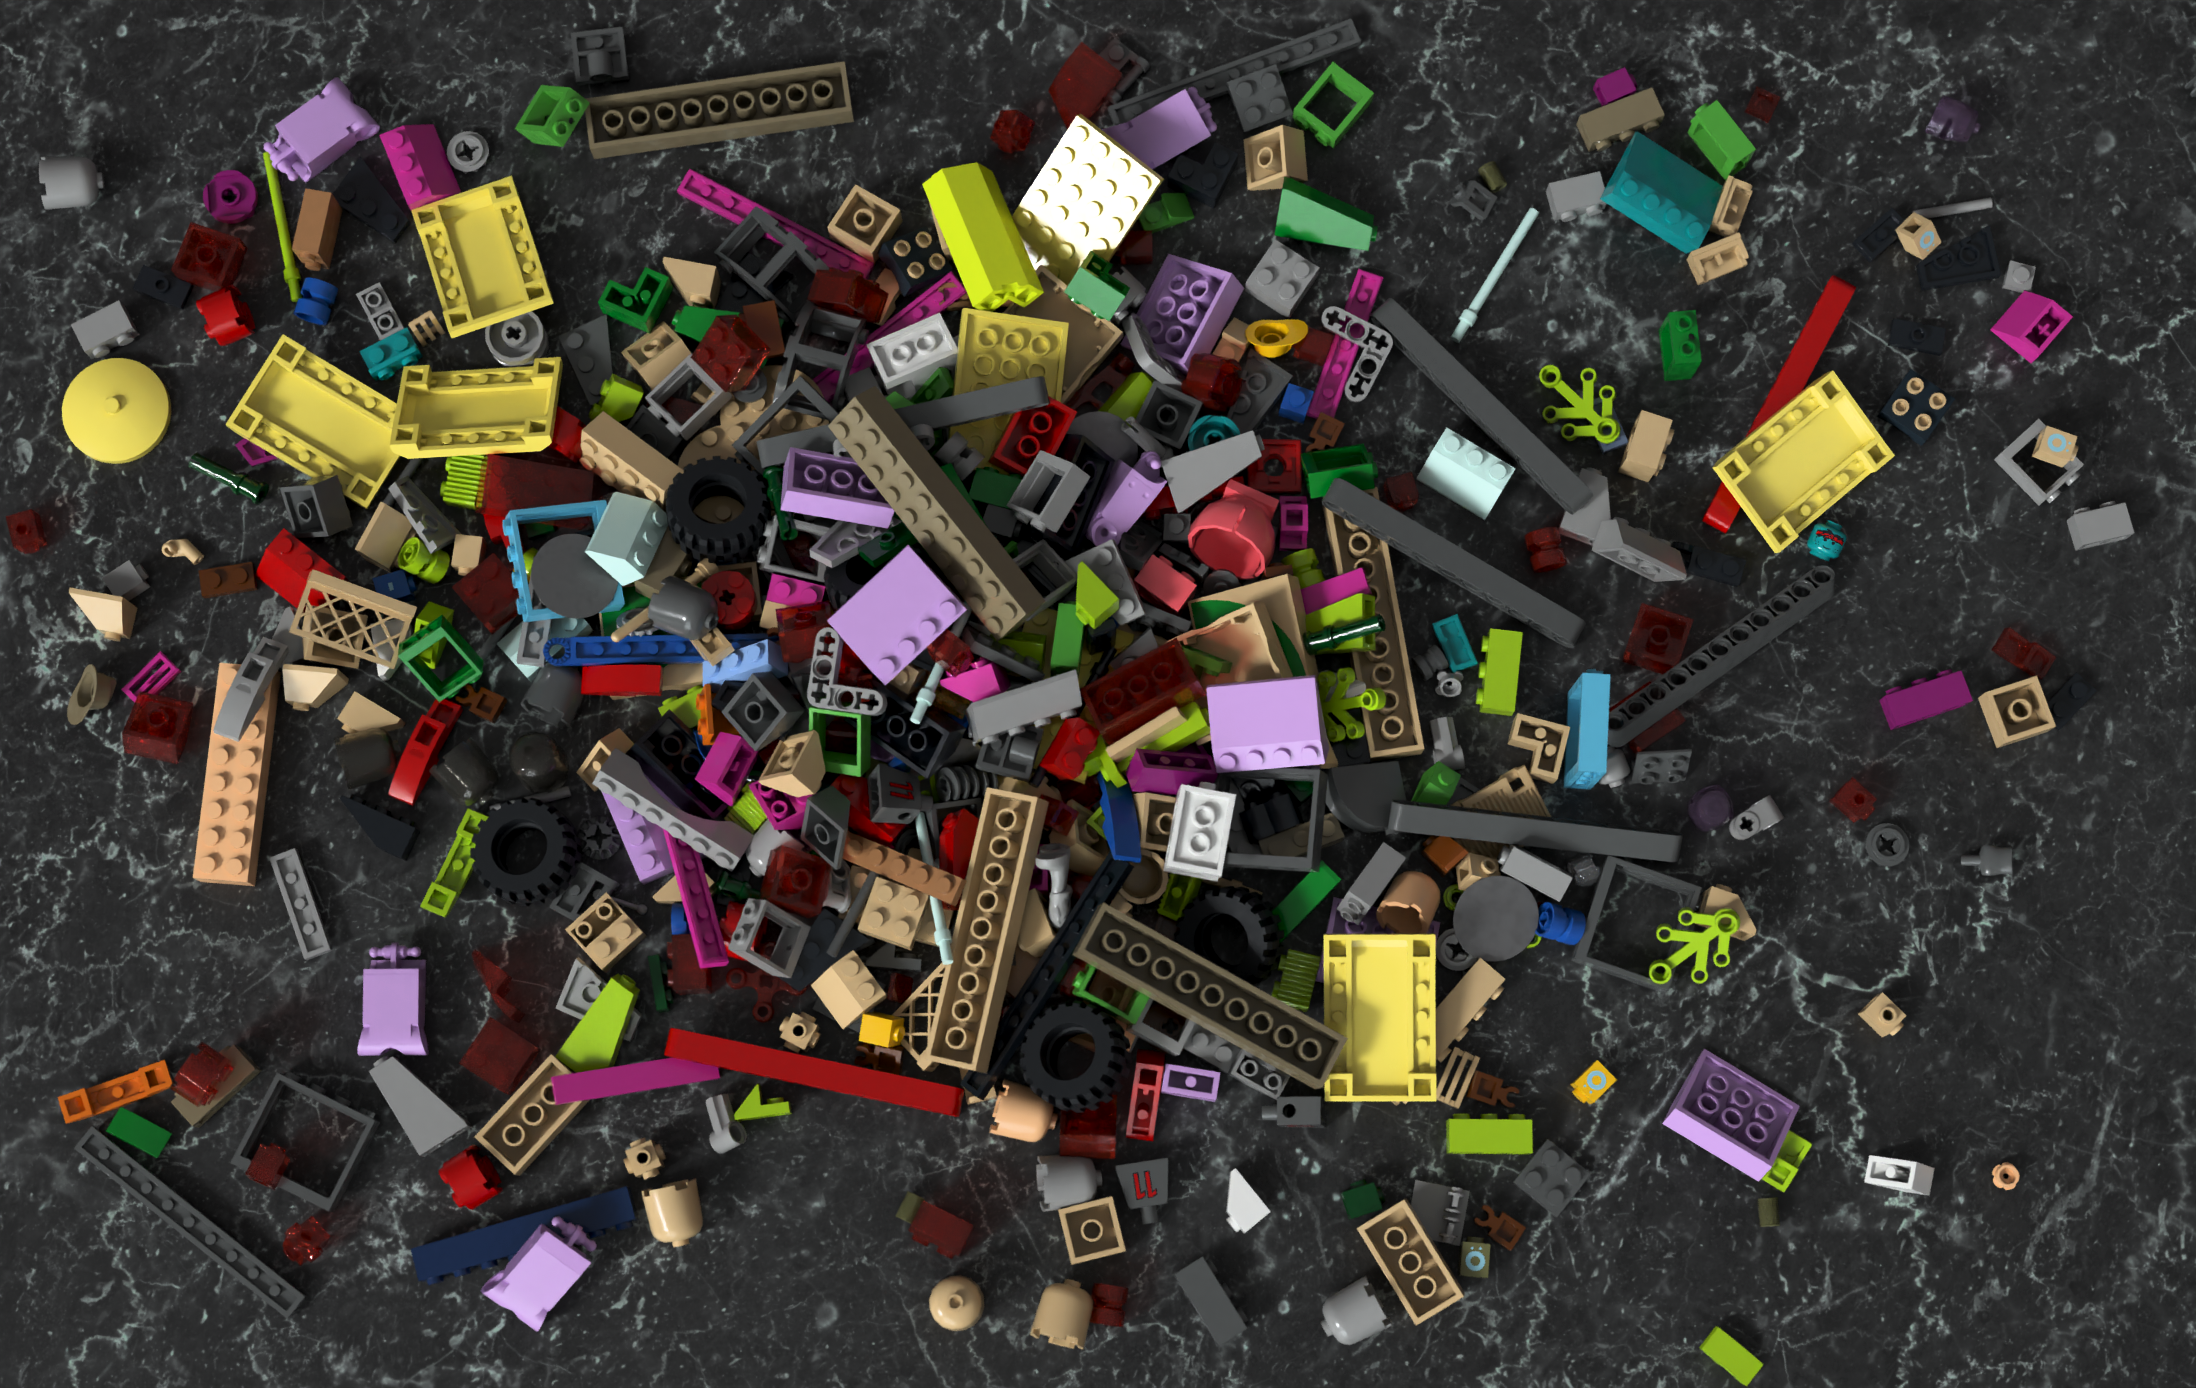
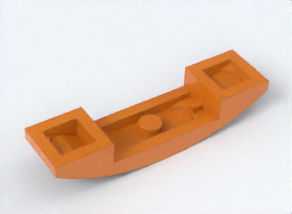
(116, 1092)

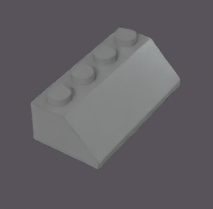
(1024, 707)

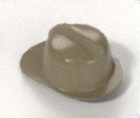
(90, 694)

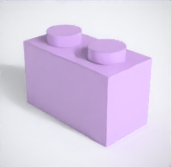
(1190, 1082)

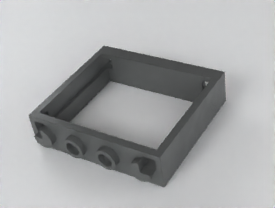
(809, 392)
(1312, 861)
(1595, 907)
(262, 1116)

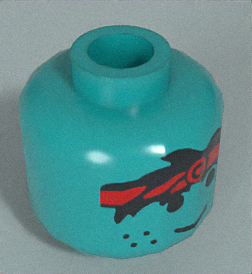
(1826, 540)

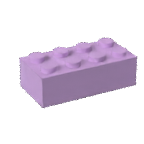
(831, 489)

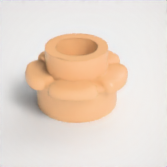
(2010, 1170)

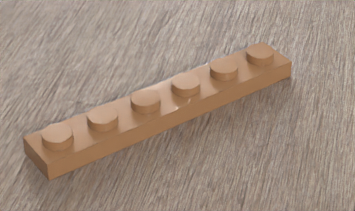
(903, 869)

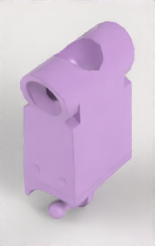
(1166, 128)
(320, 132)
(1125, 498)
(394, 1003)
(540, 1272)

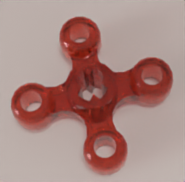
(764, 993)

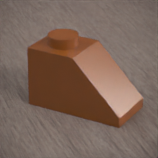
(1443, 853)

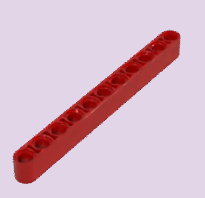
(1790, 380)
(814, 1072)

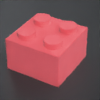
(1165, 586)

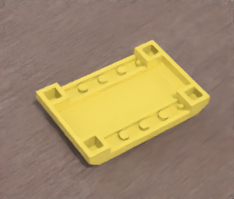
(482, 257)
(476, 410)
(319, 421)
(1802, 460)
(1384, 1003)

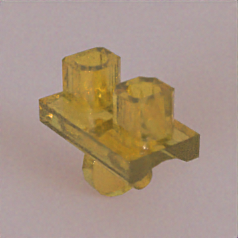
(950, 701)

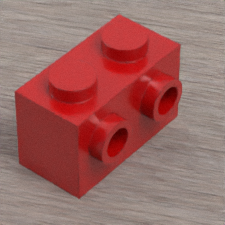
(1070, 749)

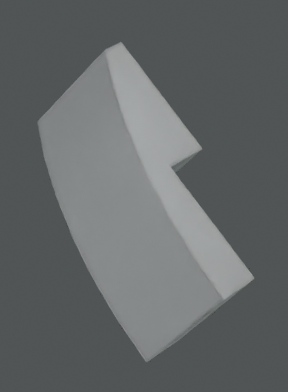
(380, 311)

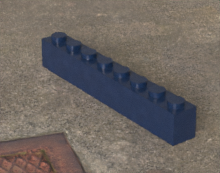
(505, 1239)

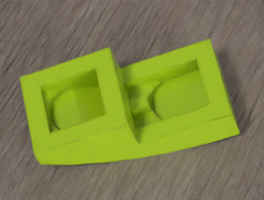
(1787, 1161)
(1731, 1356)

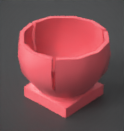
(1235, 532)

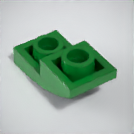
(138, 1132)

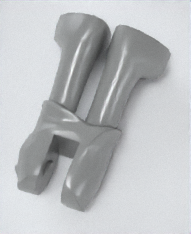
(1056, 859)

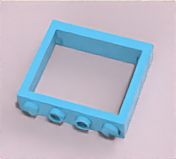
(515, 552)
(1588, 731)

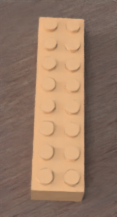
(235, 792)

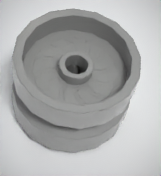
(520, 352)

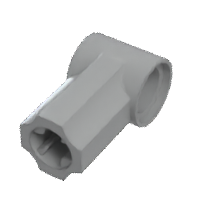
(1446, 744)
(726, 1131)

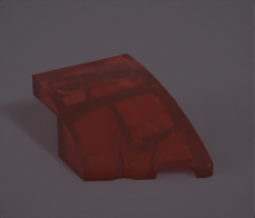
(1082, 84)
(496, 984)

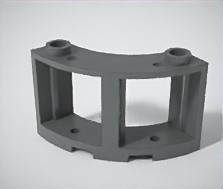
(746, 236)
(829, 324)

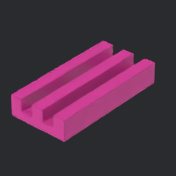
(146, 670)

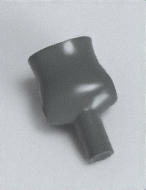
(1991, 860)

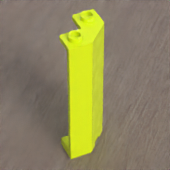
(982, 237)

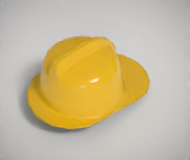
(1275, 337)

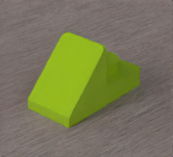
(1100, 761)
(753, 1107)

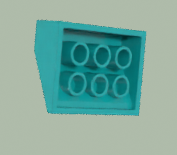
(1663, 194)

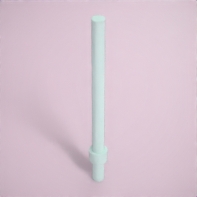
(1469, 315)
(926, 695)
(942, 934)

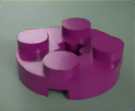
(241, 208)

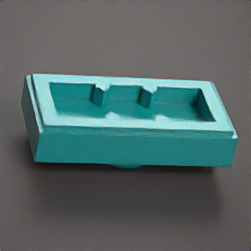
(1454, 643)

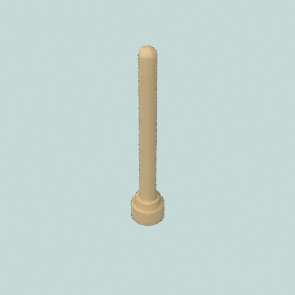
(702, 573)

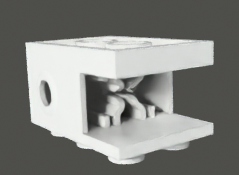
(913, 355)
(1199, 832)

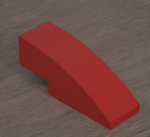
(622, 680)

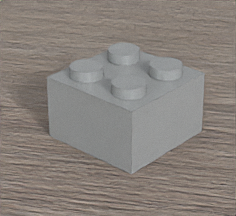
(1281, 279)

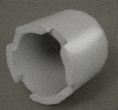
(69, 181)
(768, 839)
(1066, 1181)
(1354, 1313)

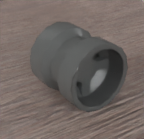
(1430, 662)

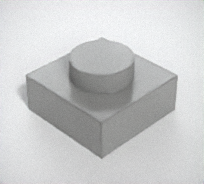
(2018, 277)

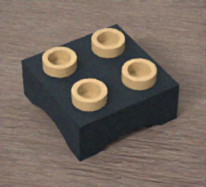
(915, 260)
(1916, 407)

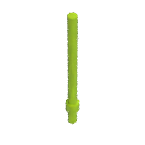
(291, 273)

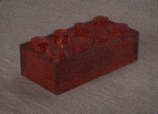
(524, 484)
(1142, 691)

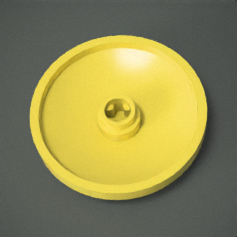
(116, 410)

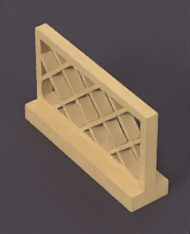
(354, 595)
(909, 1004)

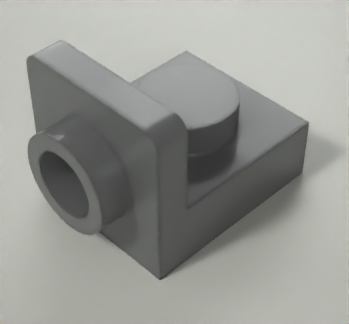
(1473, 198)

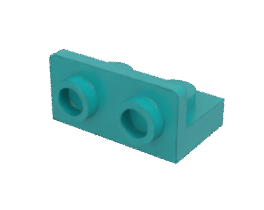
(391, 354)

